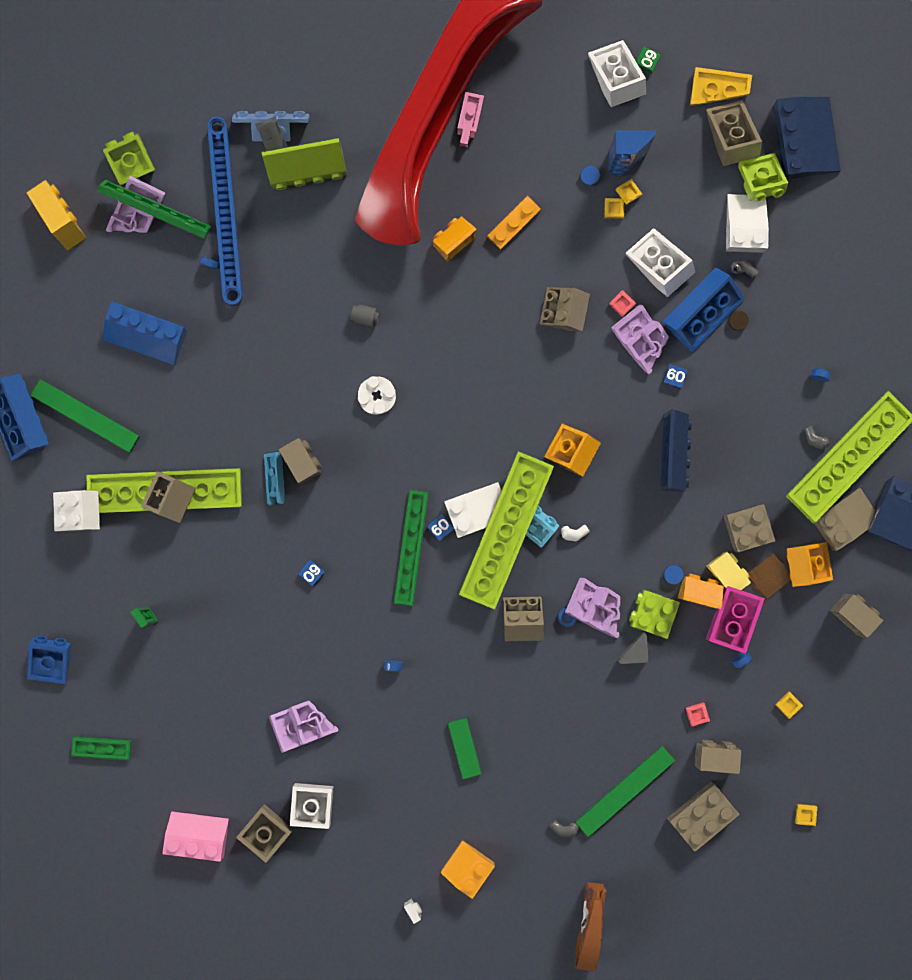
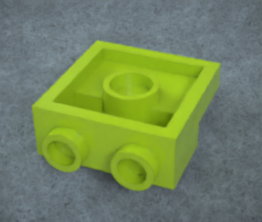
(128, 157)
(763, 177)
(654, 613)

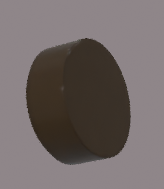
(738, 320)

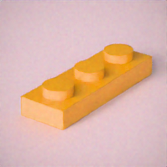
(513, 223)

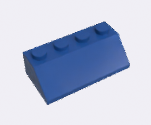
(628, 150)
(704, 309)
(143, 333)
(18, 419)

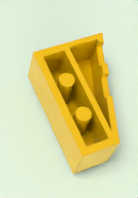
(55, 214)

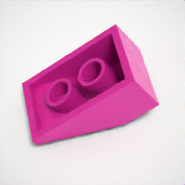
(735, 620)

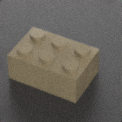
(703, 816)

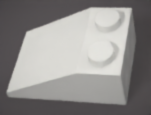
(618, 73)
(746, 225)
(661, 262)
(473, 510)

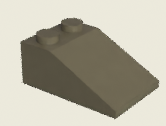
(734, 133)
(846, 519)

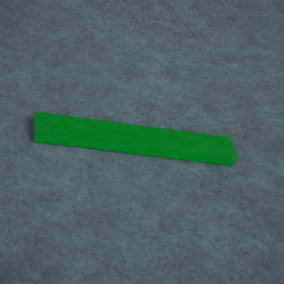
(154, 208)
(85, 415)
(411, 547)
(625, 791)

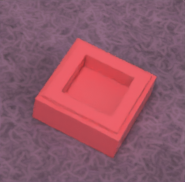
(622, 303)
(697, 714)

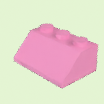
(196, 836)

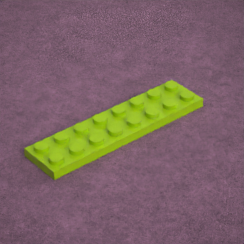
(850, 457)
(128, 490)
(506, 530)

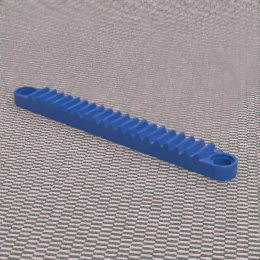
(225, 211)

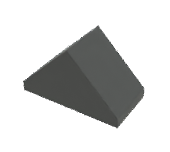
(636, 652)

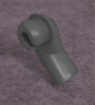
(814, 440)
(564, 831)

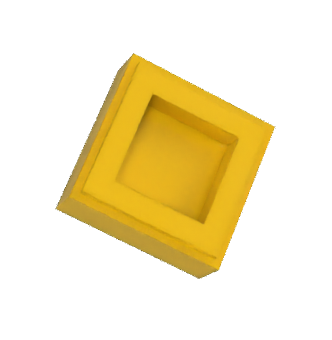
(628, 191)
(614, 208)
(789, 705)
(806, 814)

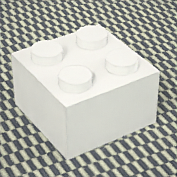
(76, 510)
(311, 805)

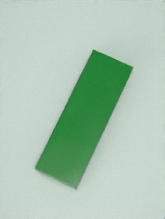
(144, 616)
(101, 748)
(464, 748)

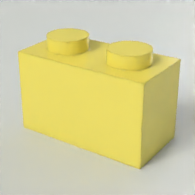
(728, 572)

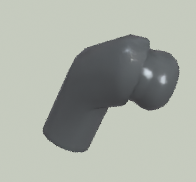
(743, 267)

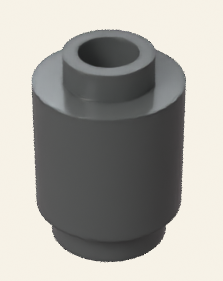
(364, 315)

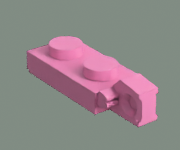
(469, 117)

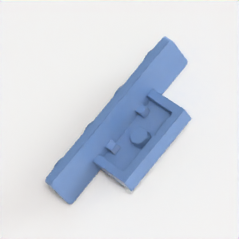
(282, 118)

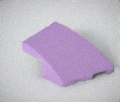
(131, 219)
(641, 337)
(595, 607)
(300, 726)

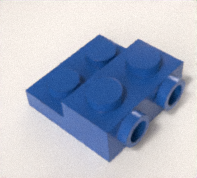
(48, 659)

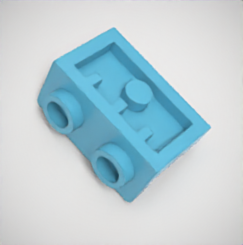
(541, 527)

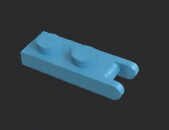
(274, 478)

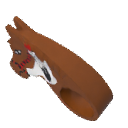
(591, 927)

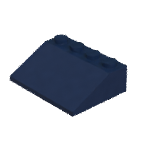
(806, 136)
(674, 451)
(894, 513)

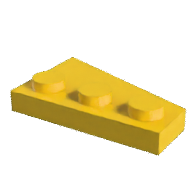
(718, 86)

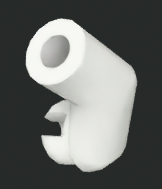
(574, 535)

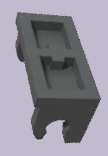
(271, 134)

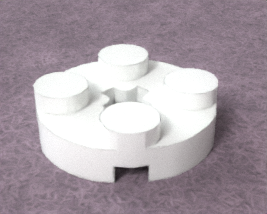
(379, 406)

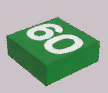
(648, 59)

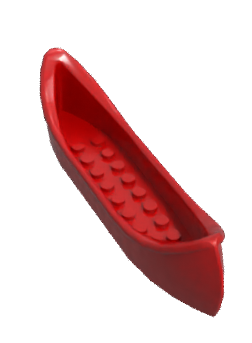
(393, 191)

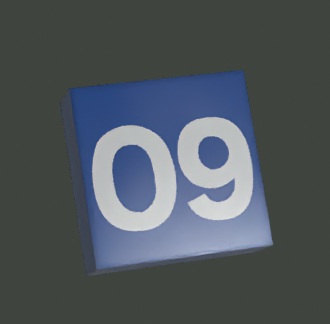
(675, 376)
(440, 527)
(311, 572)

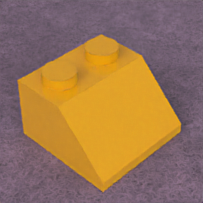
(454, 238)
(572, 449)
(809, 564)
(701, 592)
(467, 869)

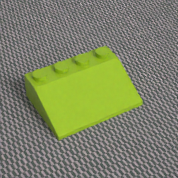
(305, 164)

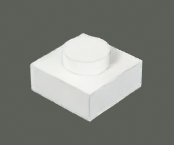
(413, 910)

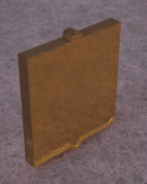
(769, 576)

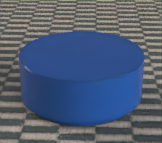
(590, 175)
(208, 262)
(820, 375)
(673, 574)
(565, 619)
(741, 660)
(392, 665)

